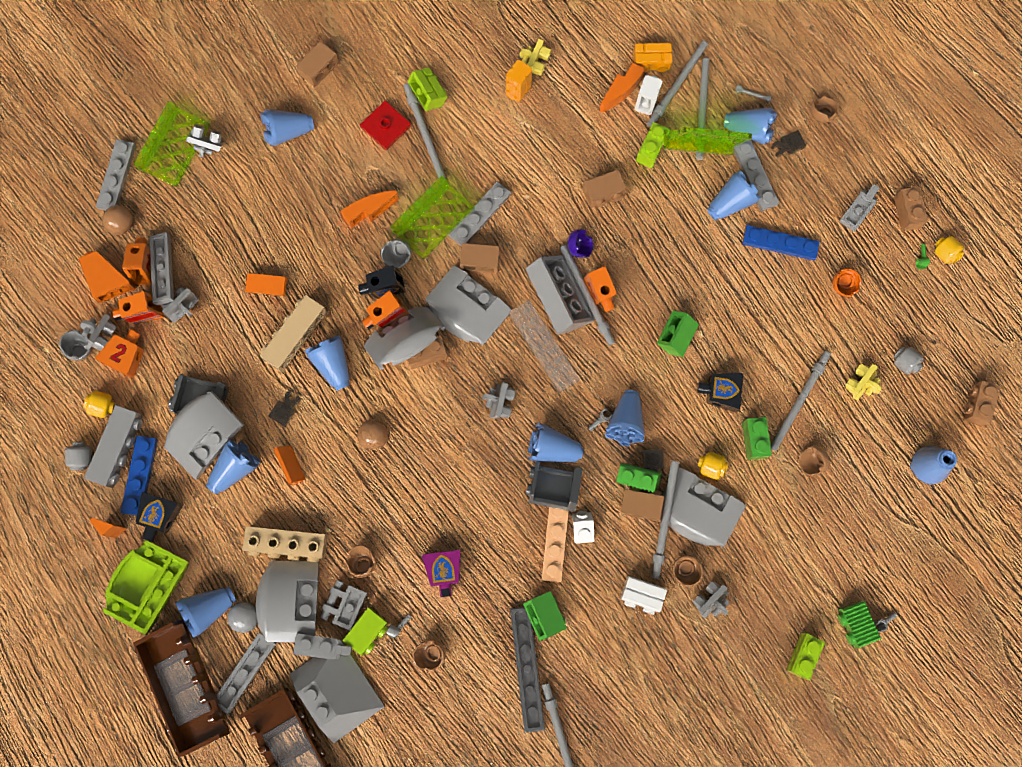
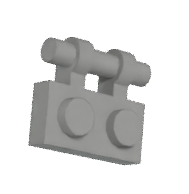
(349, 608)

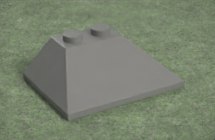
(336, 694)

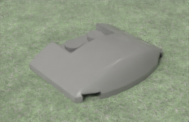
(466, 307)
(404, 337)
(201, 432)
(702, 510)
(287, 600)

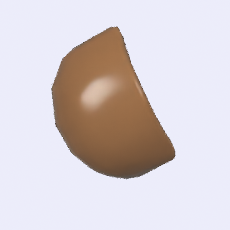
(824, 109)
(117, 220)
(372, 434)
(814, 460)
(361, 561)
(687, 570)
(429, 655)

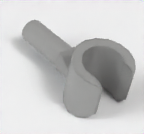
(602, 418)
(882, 623)
(394, 631)

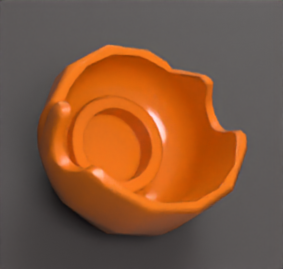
(846, 282)

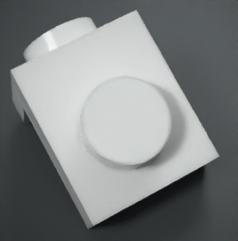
(583, 527)

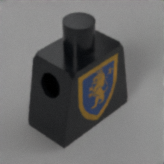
(382, 281)
(723, 390)
(156, 515)

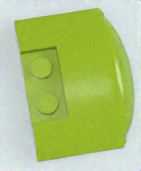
(143, 586)

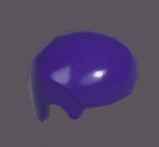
(579, 243)

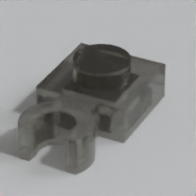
(791, 143)
(282, 411)
(653, 459)

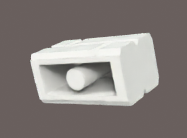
(648, 94)
(643, 594)

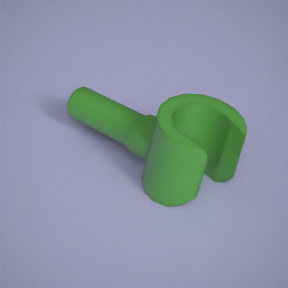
(924, 261)

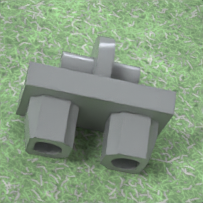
(203, 143)
(181, 305)
(95, 339)
(496, 398)
(718, 594)

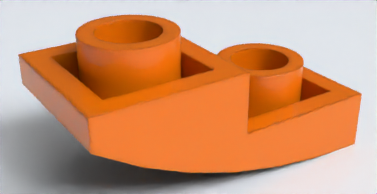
(266, 284)

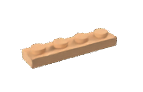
(554, 545)

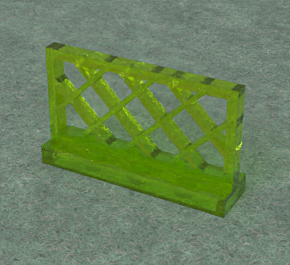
(156, 140)
(704, 140)
(418, 210)

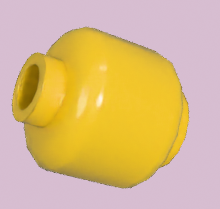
(949, 249)
(99, 404)
(713, 465)

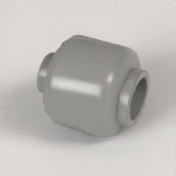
(908, 360)
(78, 456)

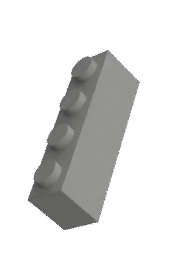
(114, 446)

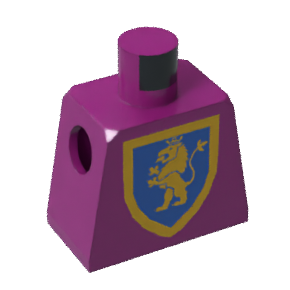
(443, 570)

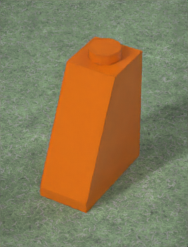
(103, 278)

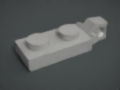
(859, 208)
(319, 647)

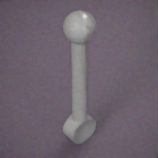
(739, 89)

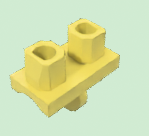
(532, 57)
(867, 374)

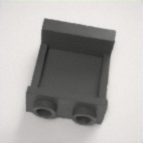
(190, 388)
(554, 487)

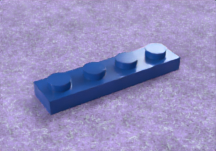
(780, 242)
(139, 473)

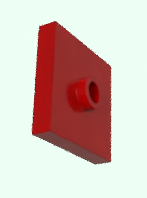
(385, 125)

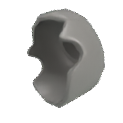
(396, 253)
(73, 344)
(242, 617)

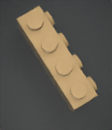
(293, 333)
(285, 542)

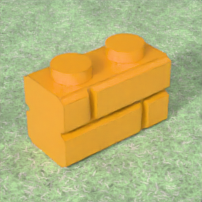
(653, 56)
(518, 80)

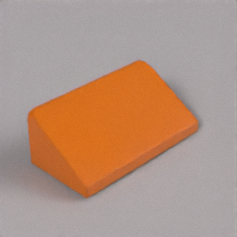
(289, 465)
(106, 528)

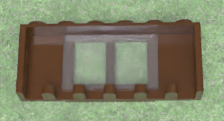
(181, 688)
(284, 733)

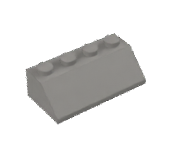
(559, 293)

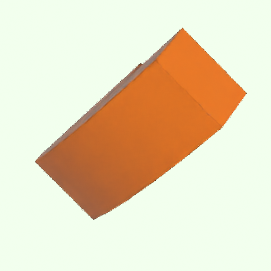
(622, 87)
(369, 207)

